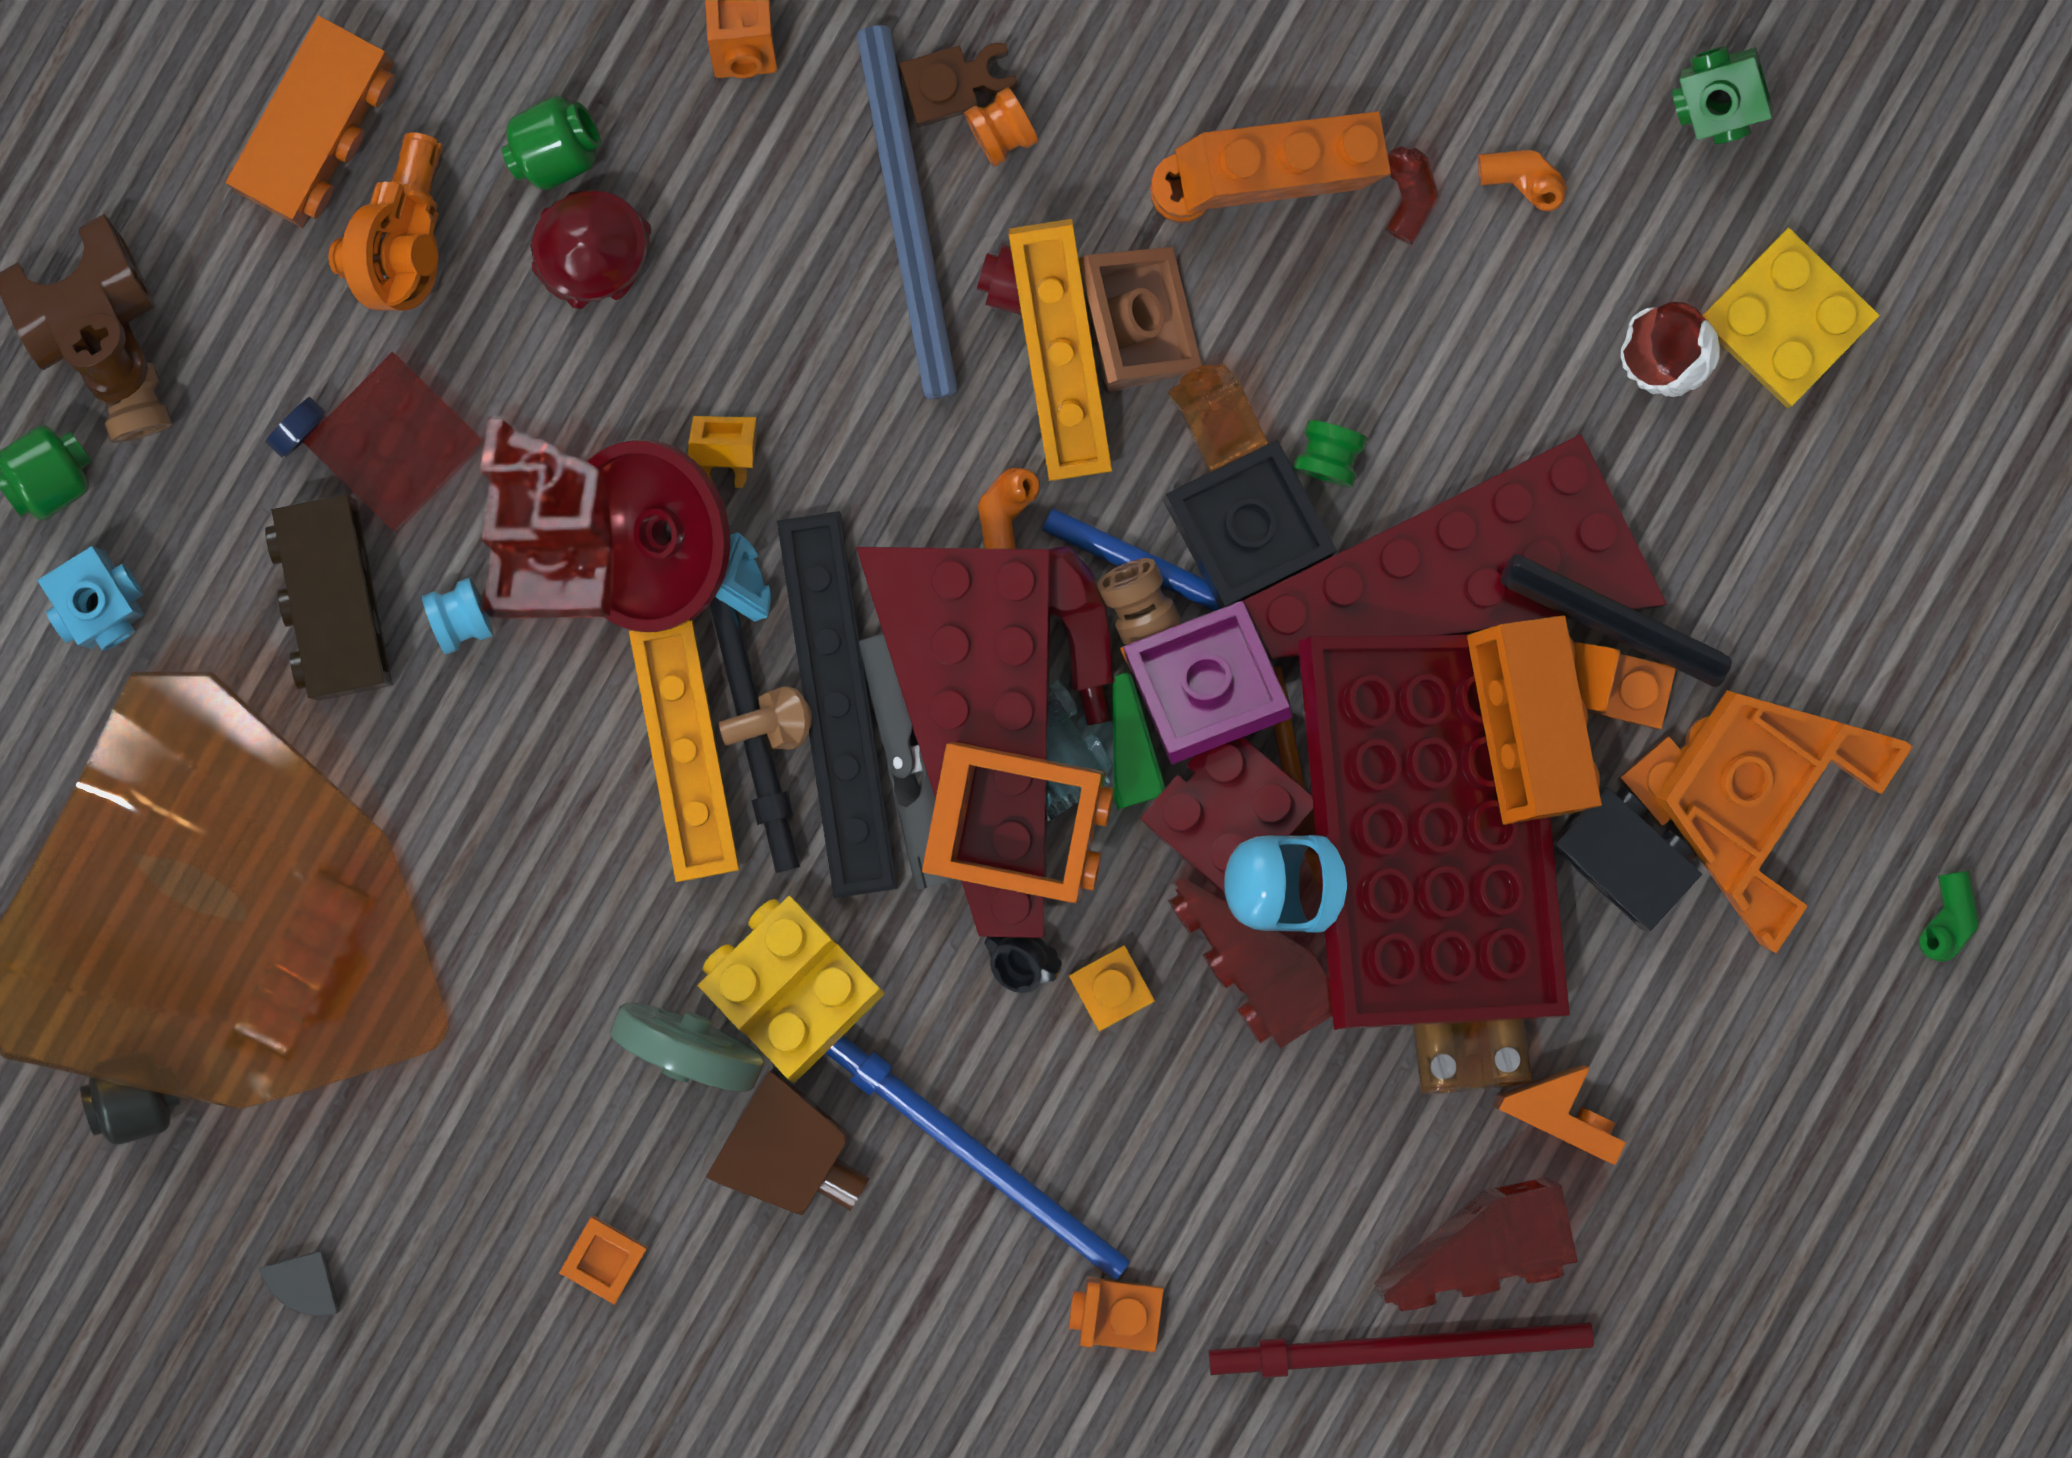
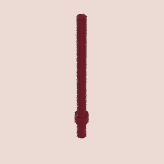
(1276, 1357)

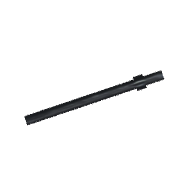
(772, 805)

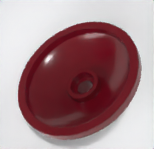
(657, 578)

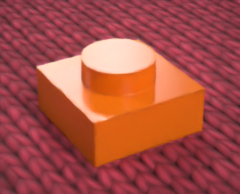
(603, 1259)

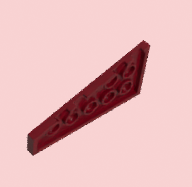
(1448, 562)

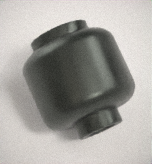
(125, 1111)

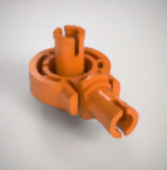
(408, 249)

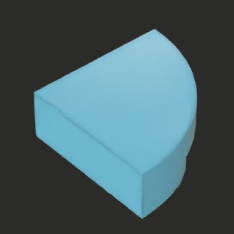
(743, 581)

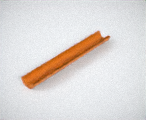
(1287, 742)

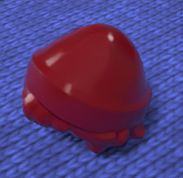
(589, 247)

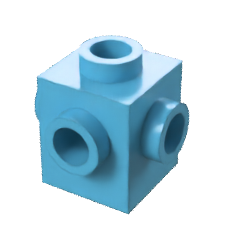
(75, 586)

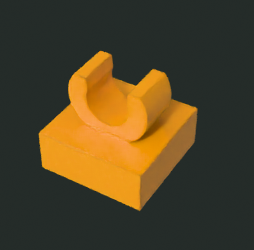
(724, 443)

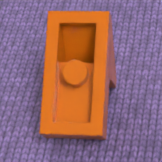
(1623, 685)
(1547, 1107)

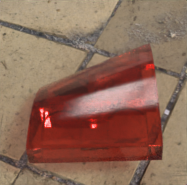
(544, 530)

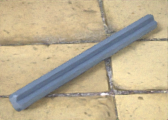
(907, 212)

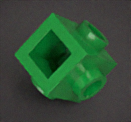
(1739, 77)

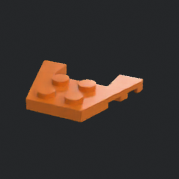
(1747, 783)

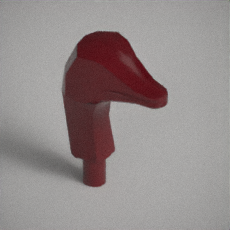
(1083, 614)

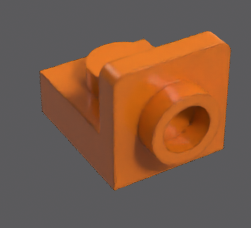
(740, 38)
(1117, 1314)

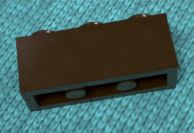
(328, 598)

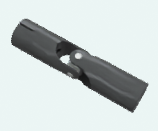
(913, 803)

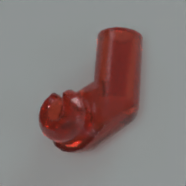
(1418, 192)

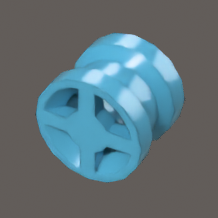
(457, 616)

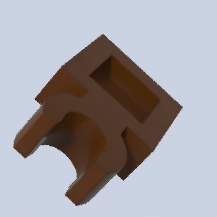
(945, 85)

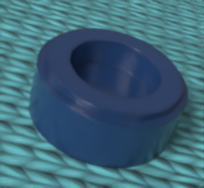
(296, 427)

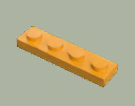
(1060, 349)
(684, 752)

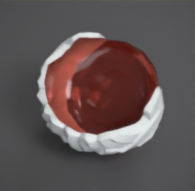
(1670, 349)

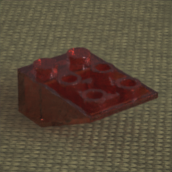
(1275, 975)
(1493, 1237)

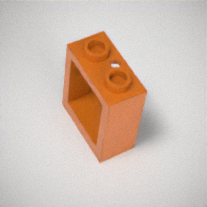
(951, 810)

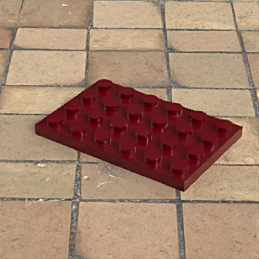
(1441, 898)

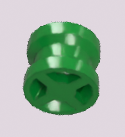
(1330, 453)

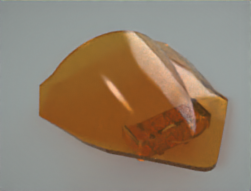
(212, 915)

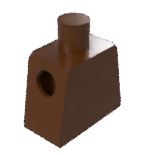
(787, 1151)

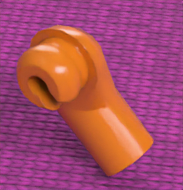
(1528, 173)
(1003, 503)

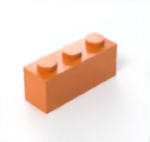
(312, 123)
(1282, 161)
(1534, 719)

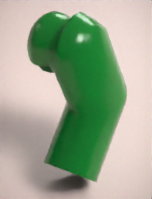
(1955, 921)

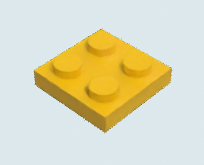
(1789, 318)

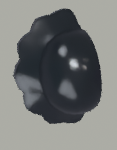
(1022, 962)

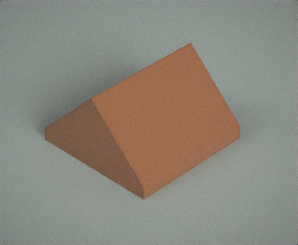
(1138, 317)

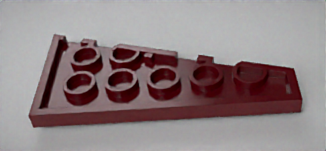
(975, 671)

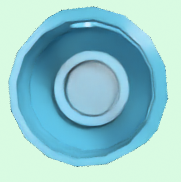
(1264, 883)

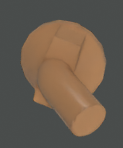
(781, 716)

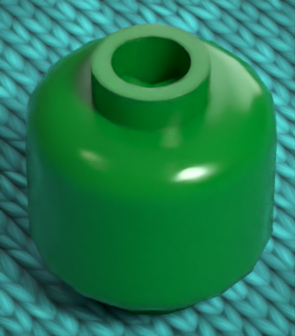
(551, 143)
(43, 472)

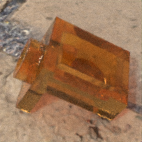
(1217, 415)

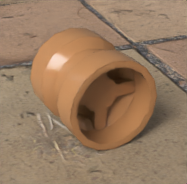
(139, 413)
(1138, 600)

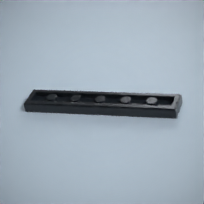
(839, 704)

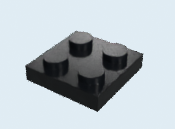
(1249, 525)

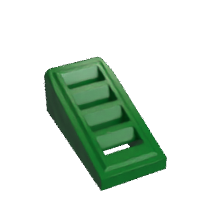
(1135, 763)

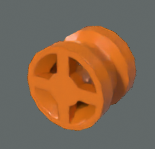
(1001, 126)
(1168, 193)

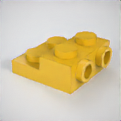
(789, 986)

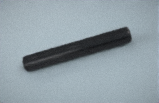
(1615, 620)

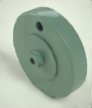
(686, 1047)

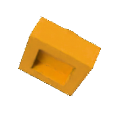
(1111, 988)

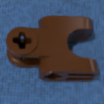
(86, 314)

